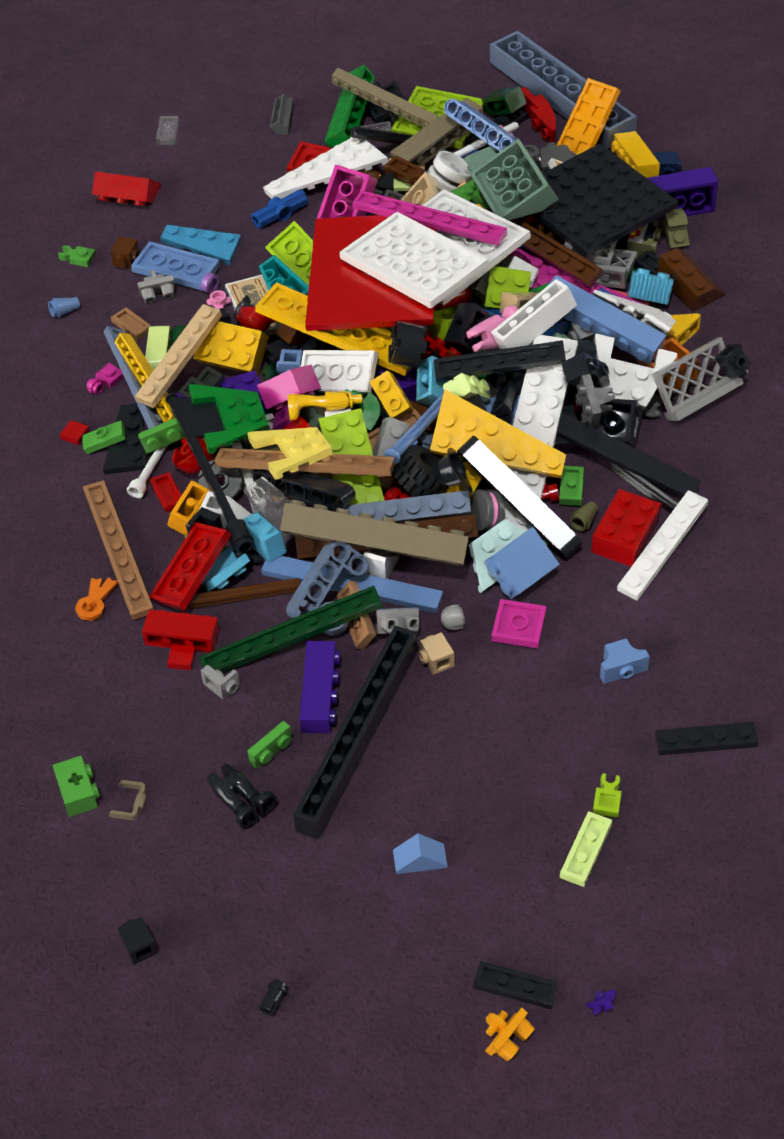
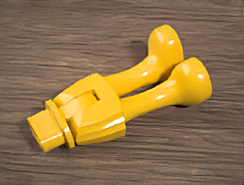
(330, 400)

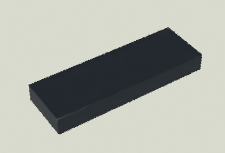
(516, 985)

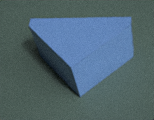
(419, 854)

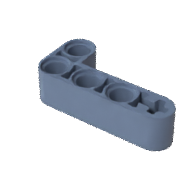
(322, 584)

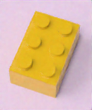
(233, 348)

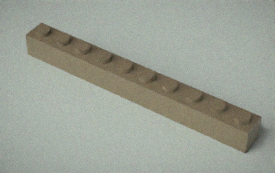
(382, 98)

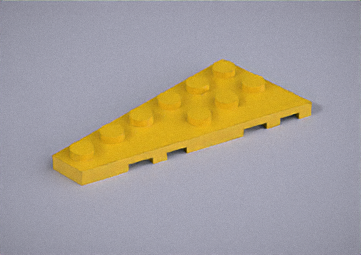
(516, 449)

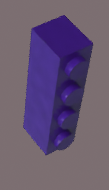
(318, 687)

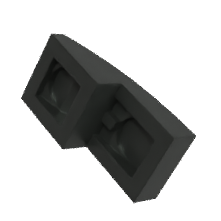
(208, 377)

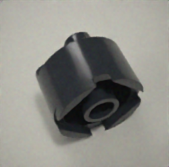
(407, 344)

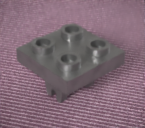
(592, 401)

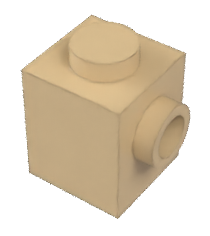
(436, 653)

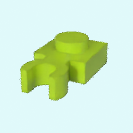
(607, 798)

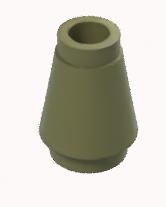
(583, 517)

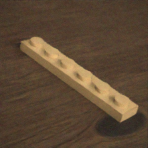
(178, 356)

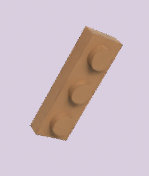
(361, 627)

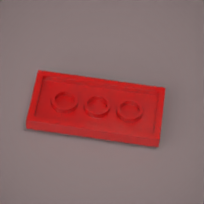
(190, 566)

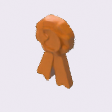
(91, 606)

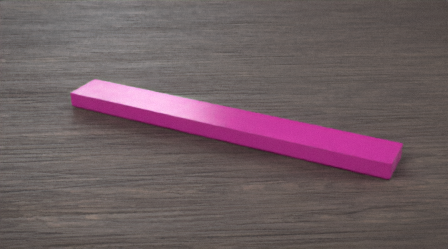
(431, 218)

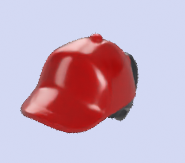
(248, 318)

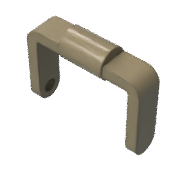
(138, 804)

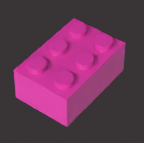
(342, 190)

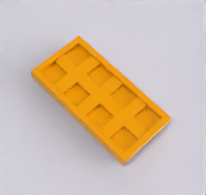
(589, 116)

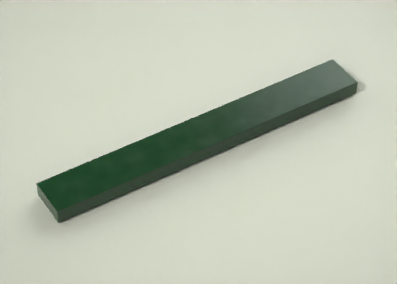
(293, 630)

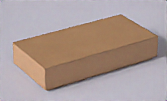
(131, 323)

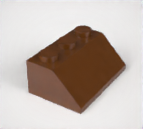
(690, 280)

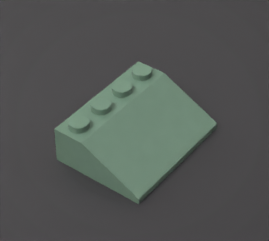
(513, 183)

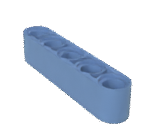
(476, 123)

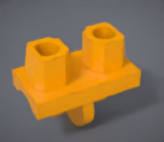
(516, 1024)

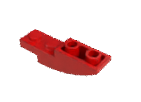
(541, 113)

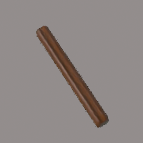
(244, 593)

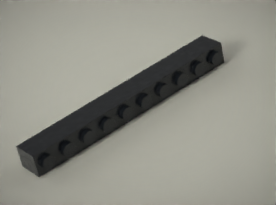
(355, 733)

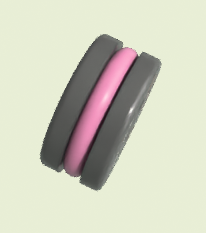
(488, 507)

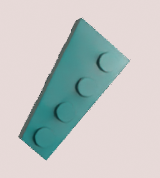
(276, 271)

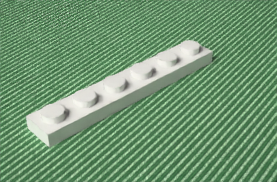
(662, 545)

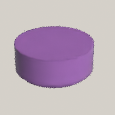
(210, 282)

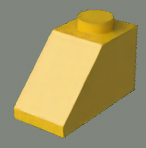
(684, 327)

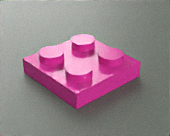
(518, 623)

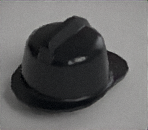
(452, 470)

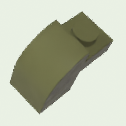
(675, 227)

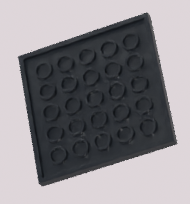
(600, 200)

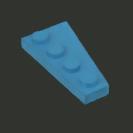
(205, 242)

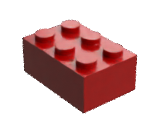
(626, 527)

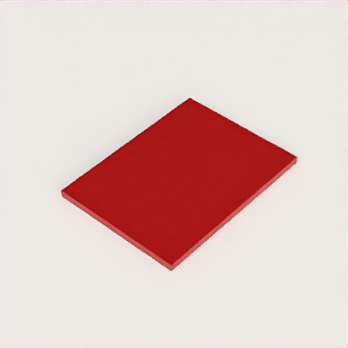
(347, 296)

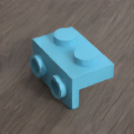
(224, 567)

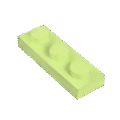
(586, 849)

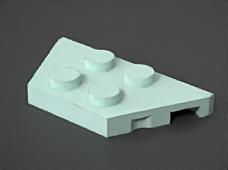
(488, 545)

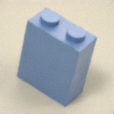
(521, 563)

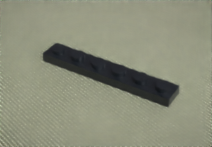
(500, 360)

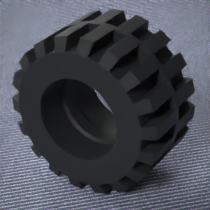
(418, 472)

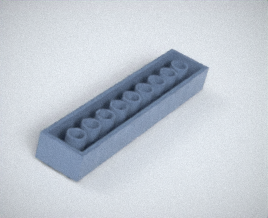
(558, 83)

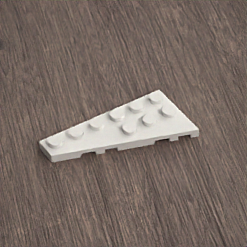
(352, 154)

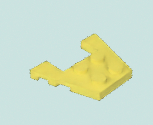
(297, 445)

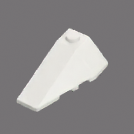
(651, 316)

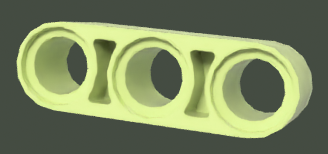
(157, 344)

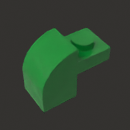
(370, 410)

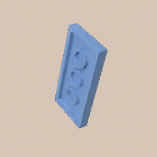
(185, 266)

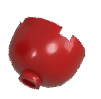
(185, 459)

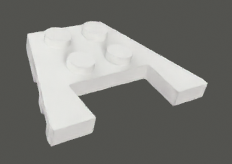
(629, 379)

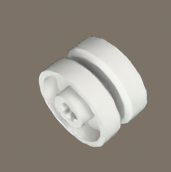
(449, 170)

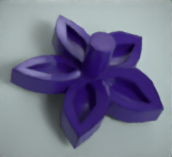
(602, 1001)

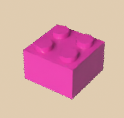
(297, 381)

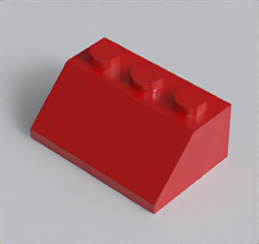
(125, 188)

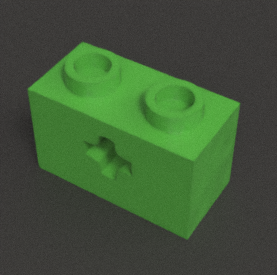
(75, 785)

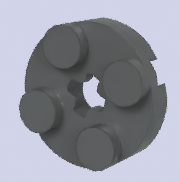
(233, 479)

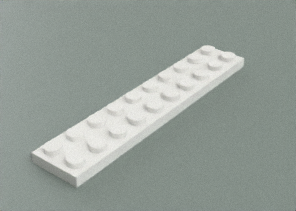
(540, 415)

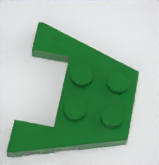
(238, 410)

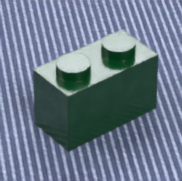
(504, 101)

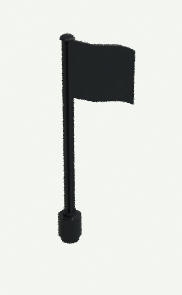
(195, 422)

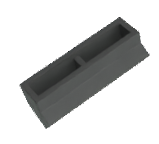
(282, 115)

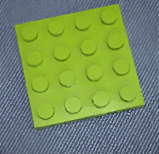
(434, 102)

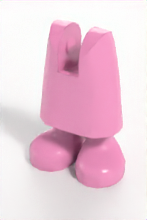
(486, 327)

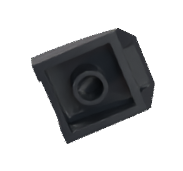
(622, 421)

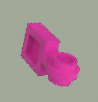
(108, 376)

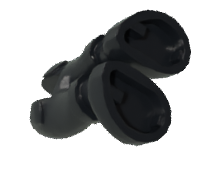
(236, 782)

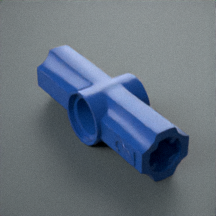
(279, 208)

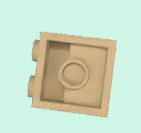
(422, 190)

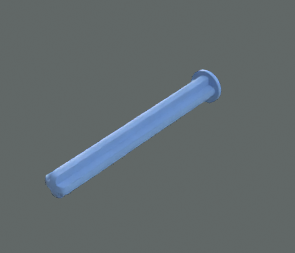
(414, 432)

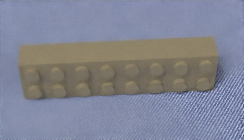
(374, 534)

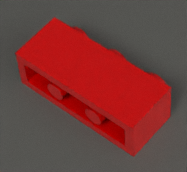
(186, 629)

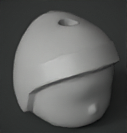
(453, 617)

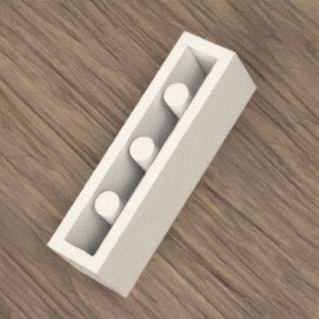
(535, 316)

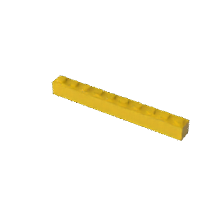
(141, 370)

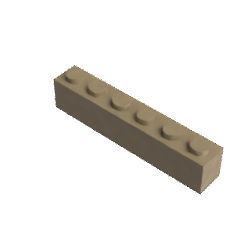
(433, 138)

